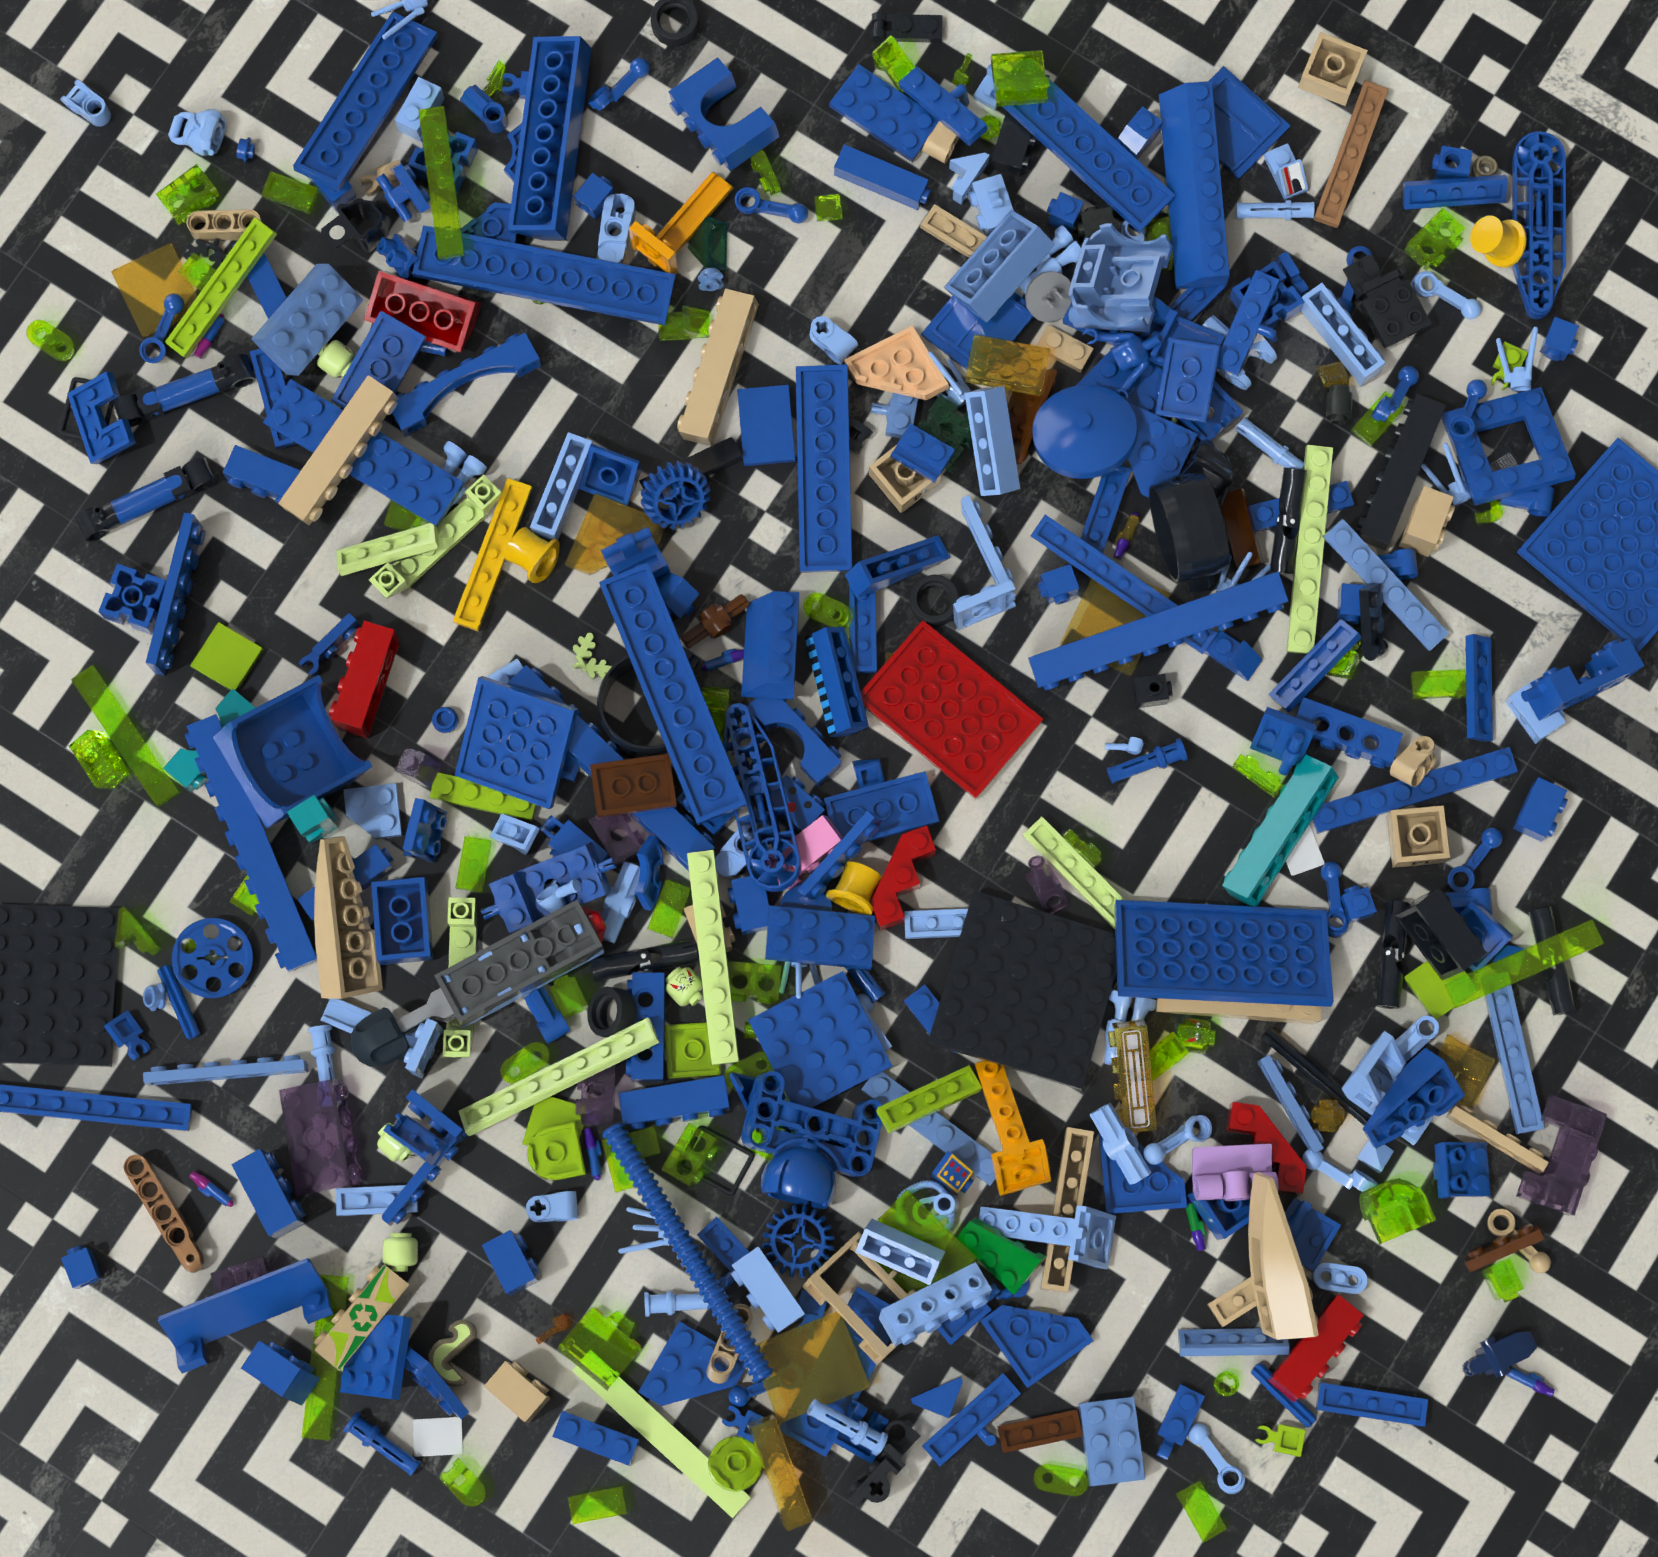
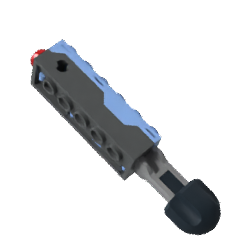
(488, 980)

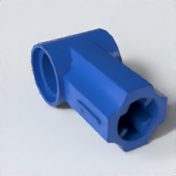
(484, 107)
(1536, 502)
(1402, 563)
(1461, 900)
(549, 1020)

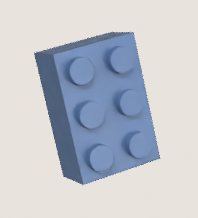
(1111, 1441)

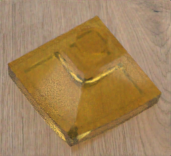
(1467, 1067)

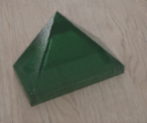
(710, 244)

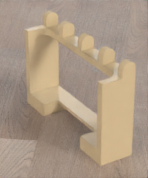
(823, 1292)

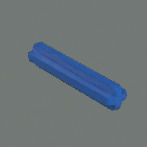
(178, 1002)
(1297, 1408)

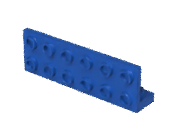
(243, 1307)

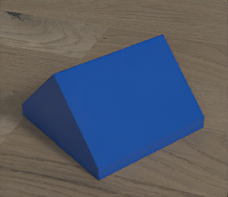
(610, 474)

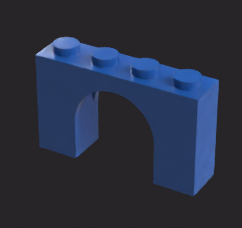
(729, 143)

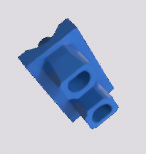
(398, 254)

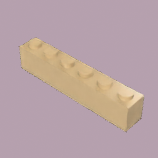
(718, 367)
(339, 450)
(1068, 1195)

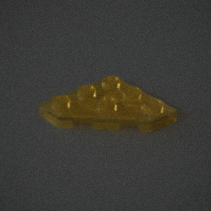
(601, 527)

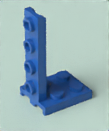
(413, 1189)

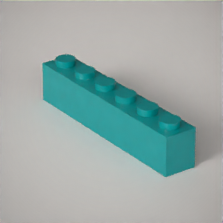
(1280, 831)

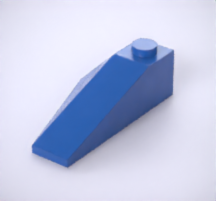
(1419, 1092)

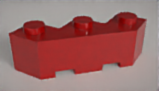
(900, 876)
(1253, 1121)

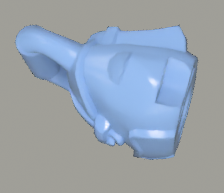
(202, 131)

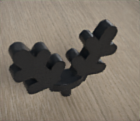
(202, 248)

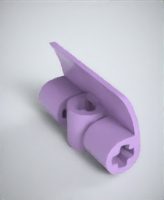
(1229, 1170)

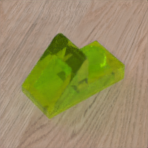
(892, 60)
(689, 324)
(129, 928)
(1166, 1054)

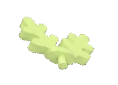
(581, 652)

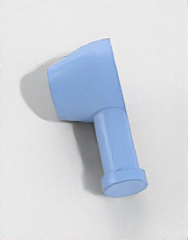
(553, 896)

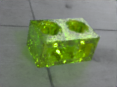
(182, 189)
(1431, 237)
(99, 759)
(754, 974)
(683, 1152)

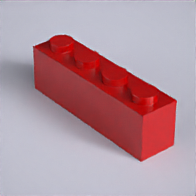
(1312, 1353)

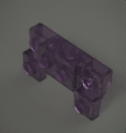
(1570, 1157)

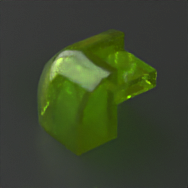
(1395, 1209)

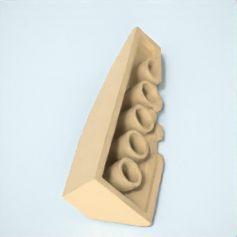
(342, 929)

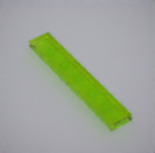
(441, 182)
(125, 736)
(1524, 964)
(320, 1402)

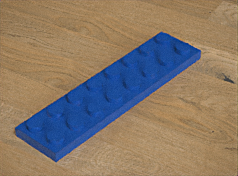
(364, 103)
(1094, 156)
(383, 466)
(824, 468)

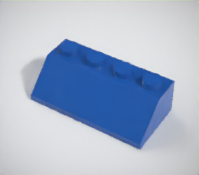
(771, 646)

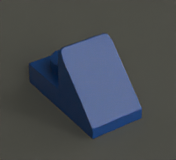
(1234, 655)

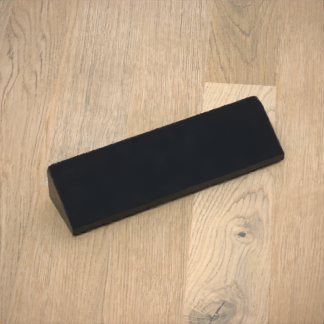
(711, 459)

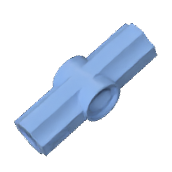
(620, 901)
(1120, 1143)

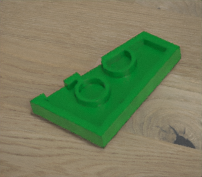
(1002, 1257)

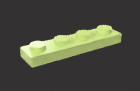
(387, 549)

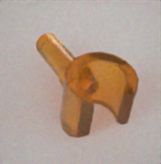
(561, 1324)

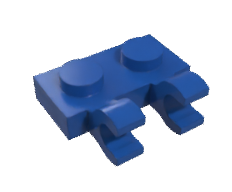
(856, 1412)

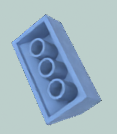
(999, 265)

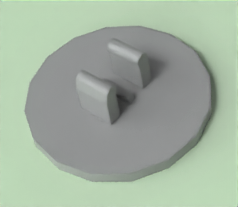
(1048, 296)

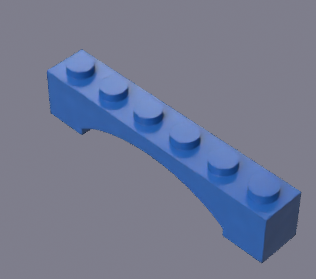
(511, 357)

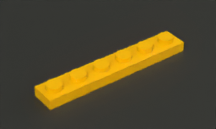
(492, 554)

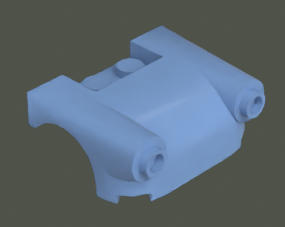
(1117, 281)

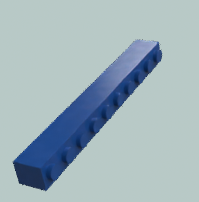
(1158, 629)
(587, 747)
(253, 848)

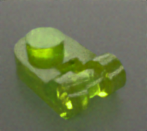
(768, 182)
(471, 1491)

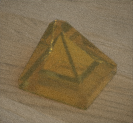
(1333, 374)

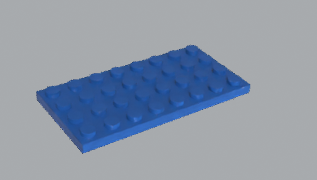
(1223, 953)

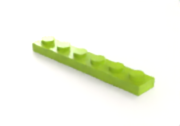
(221, 287)

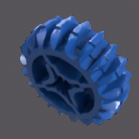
(668, 488)
(802, 1219)

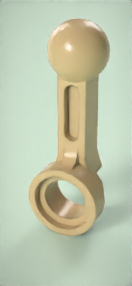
(1538, 1261)

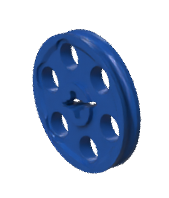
(203, 947)

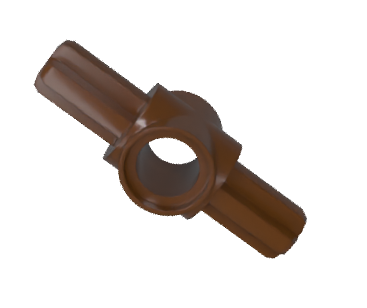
(715, 621)

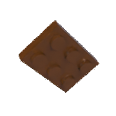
(633, 785)

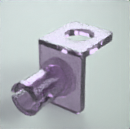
(1045, 884)

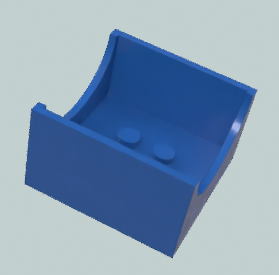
(288, 752)

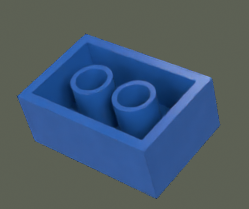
(402, 921)
(269, 1193)

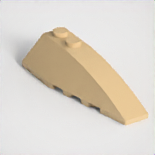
(1251, 1011)

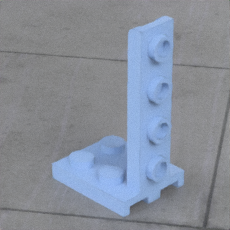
(991, 598)
(421, 1042)
(1086, 1235)

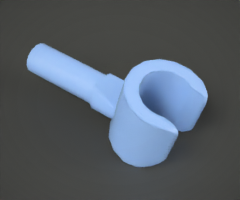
(1133, 747)

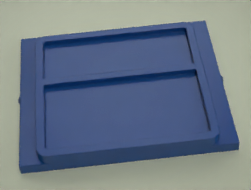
(1243, 123)
(956, 325)

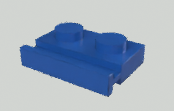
(922, 453)

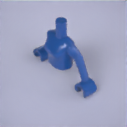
(1128, 353)

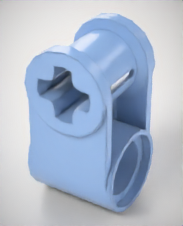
(84, 102)
(835, 342)
(559, 1207)

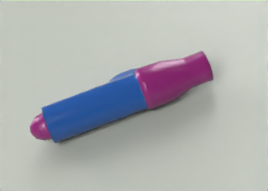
(207, 340)
(210, 1189)

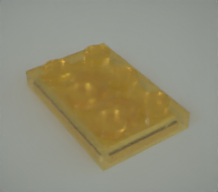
(1007, 364)

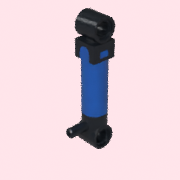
(152, 402)
(176, 485)

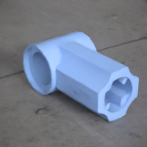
(1412, 1040)

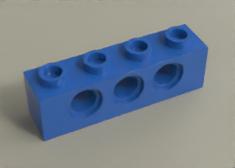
(1360, 729)
(654, 985)

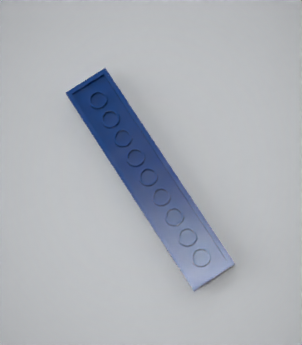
(549, 277)
(673, 694)

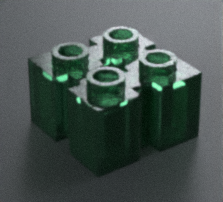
(944, 417)

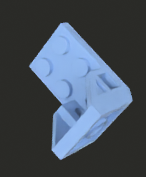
(1375, 1077)

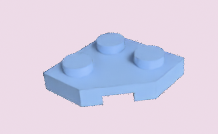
(375, 810)

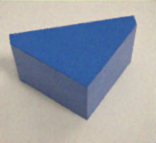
(940, 1399)

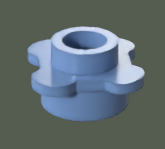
(710, 279)
(155, 997)

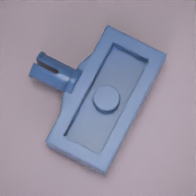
(898, 413)

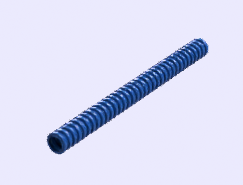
(688, 1252)

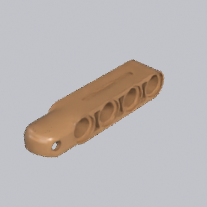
(187, 1248)

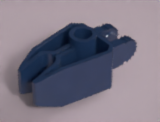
(1500, 1354)

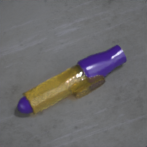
(1124, 537)

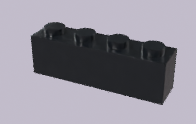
(1012, 147)

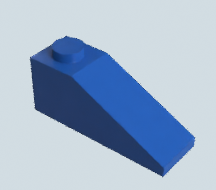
(1140, 132)

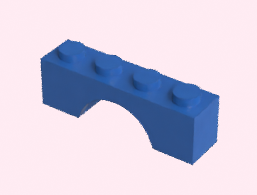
(818, 759)

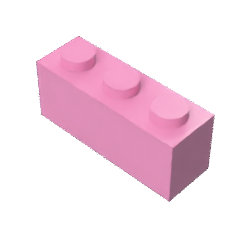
(814, 845)

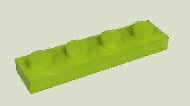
(475, 796)
(928, 1099)

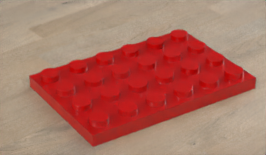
(949, 709)

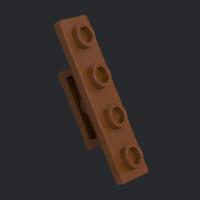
(1022, 412)

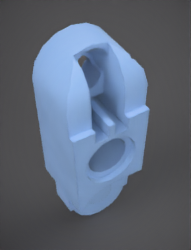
(614, 247)
(732, 860)

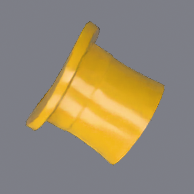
(1499, 240)
(532, 554)
(855, 888)

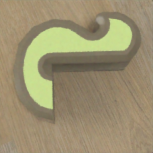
(447, 1349)

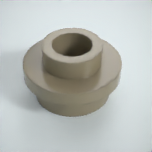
(1486, 161)

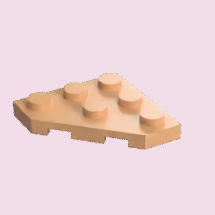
(898, 366)

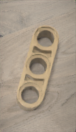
(213, 221)
(725, 1355)

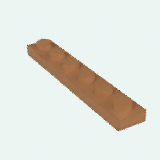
(1351, 154)

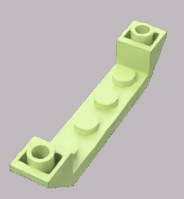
(453, 528)
(462, 944)

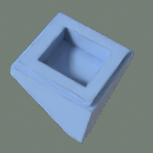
(1375, 1157)

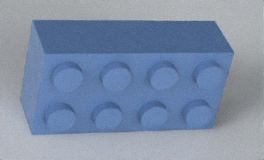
(307, 319)

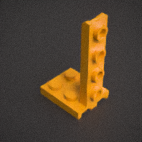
(683, 225)
(1021, 1162)

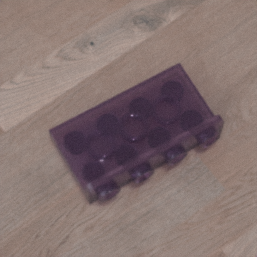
(320, 1136)

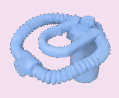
(944, 1203)

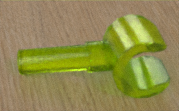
(960, 76)

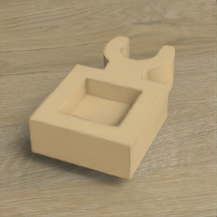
(372, 179)

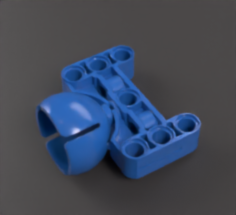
(802, 1169)

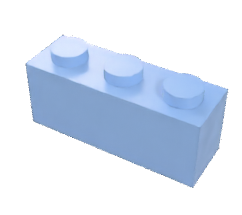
(900, 1251)
(767, 1290)

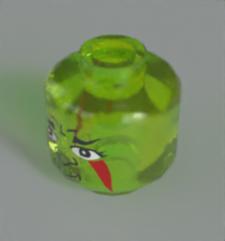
(1196, 1035)

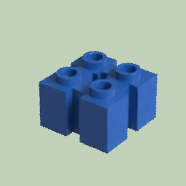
(462, 153)
(1285, 301)
(128, 585)

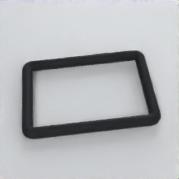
(67, 407)
(734, 1145)

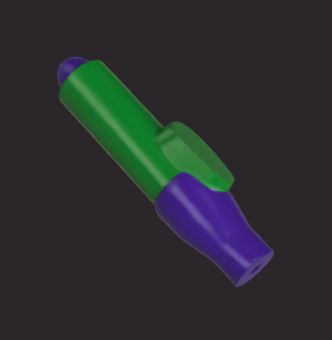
(1197, 1226)

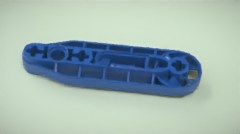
(1539, 237)
(755, 784)

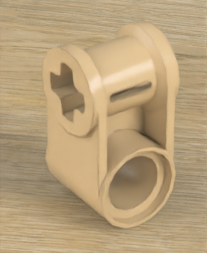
(940, 143)
(1415, 761)

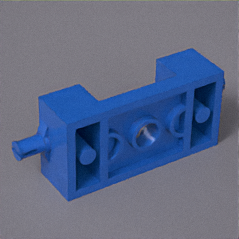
(1561, 690)
(517, 892)

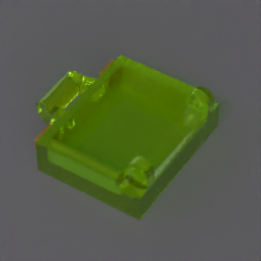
(601, 1347)

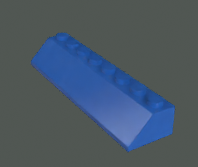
(550, 137)
(1195, 179)

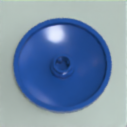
(1085, 431)

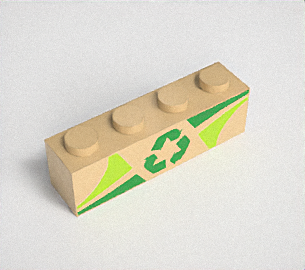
(361, 1317)

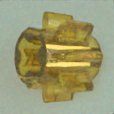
(1328, 1115)

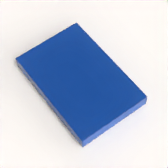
(1188, 380)
(766, 425)

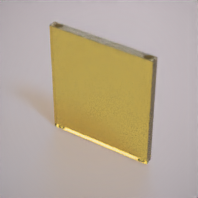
(148, 282)

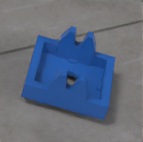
(1225, 413)

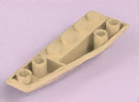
(1275, 1267)

